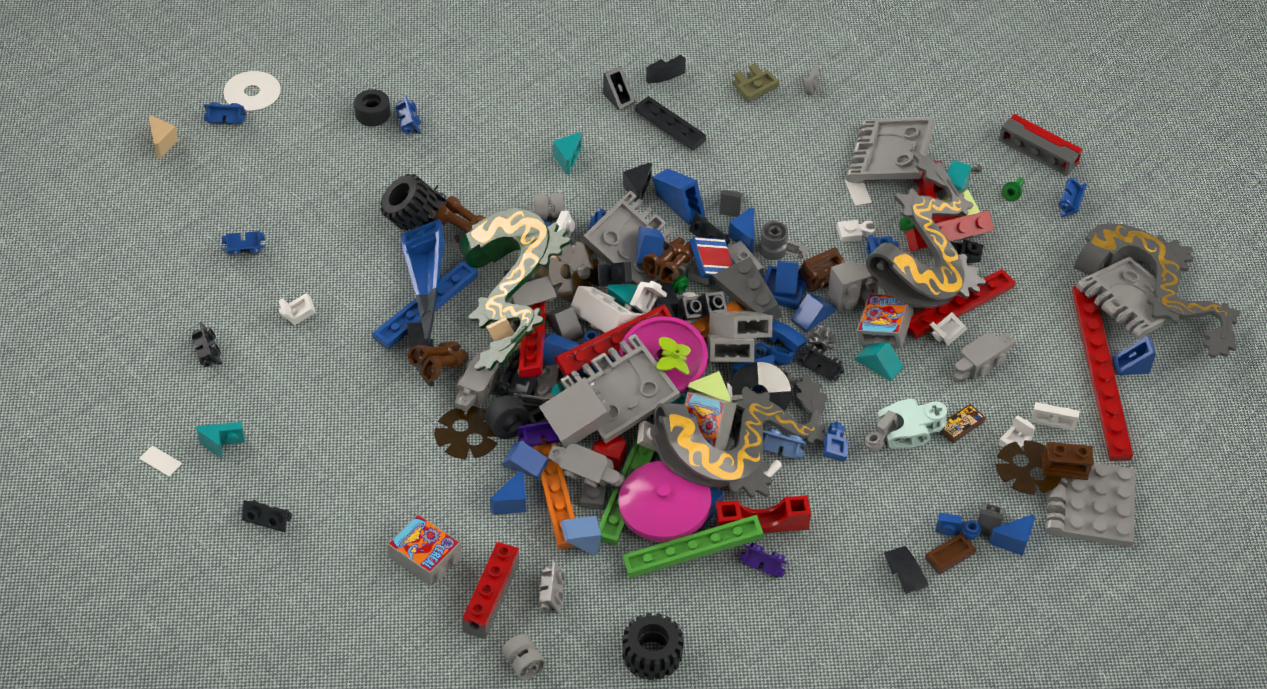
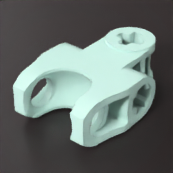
(915, 422)

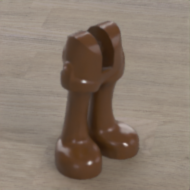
(448, 213)
(660, 265)
(436, 357)

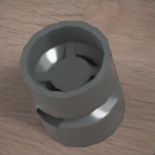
(774, 240)

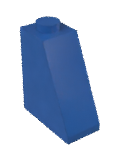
(679, 193)

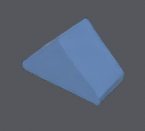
(583, 533)

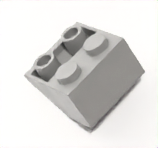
(850, 285)

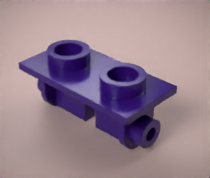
(532, 434)
(773, 562)

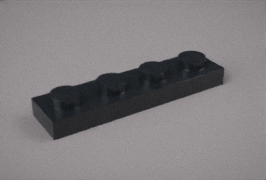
(670, 123)

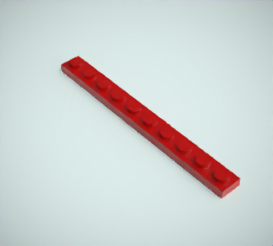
(1102, 377)

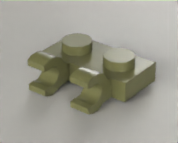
(757, 85)

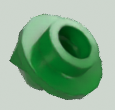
(1012, 190)
(906, 224)
(680, 284)

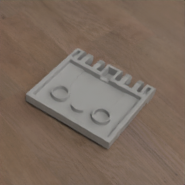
(888, 148)
(617, 235)
(1124, 295)
(628, 385)
(1095, 507)

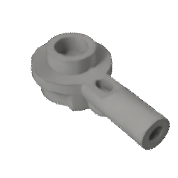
(811, 82)

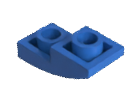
(790, 337)

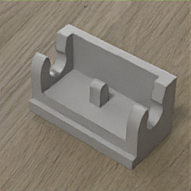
(534, 292)

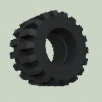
(408, 202)
(652, 630)

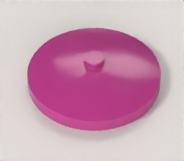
(682, 333)
(662, 504)

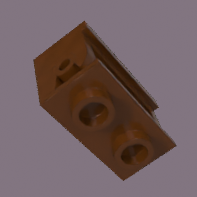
(817, 269)
(1067, 460)

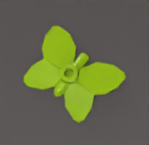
(674, 354)

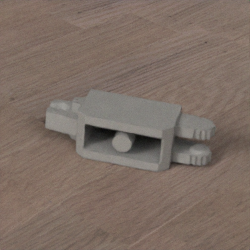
(982, 356)
(475, 385)
(587, 464)

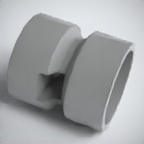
(541, 205)
(523, 656)

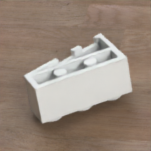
(601, 309)

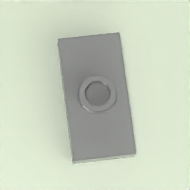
(739, 252)

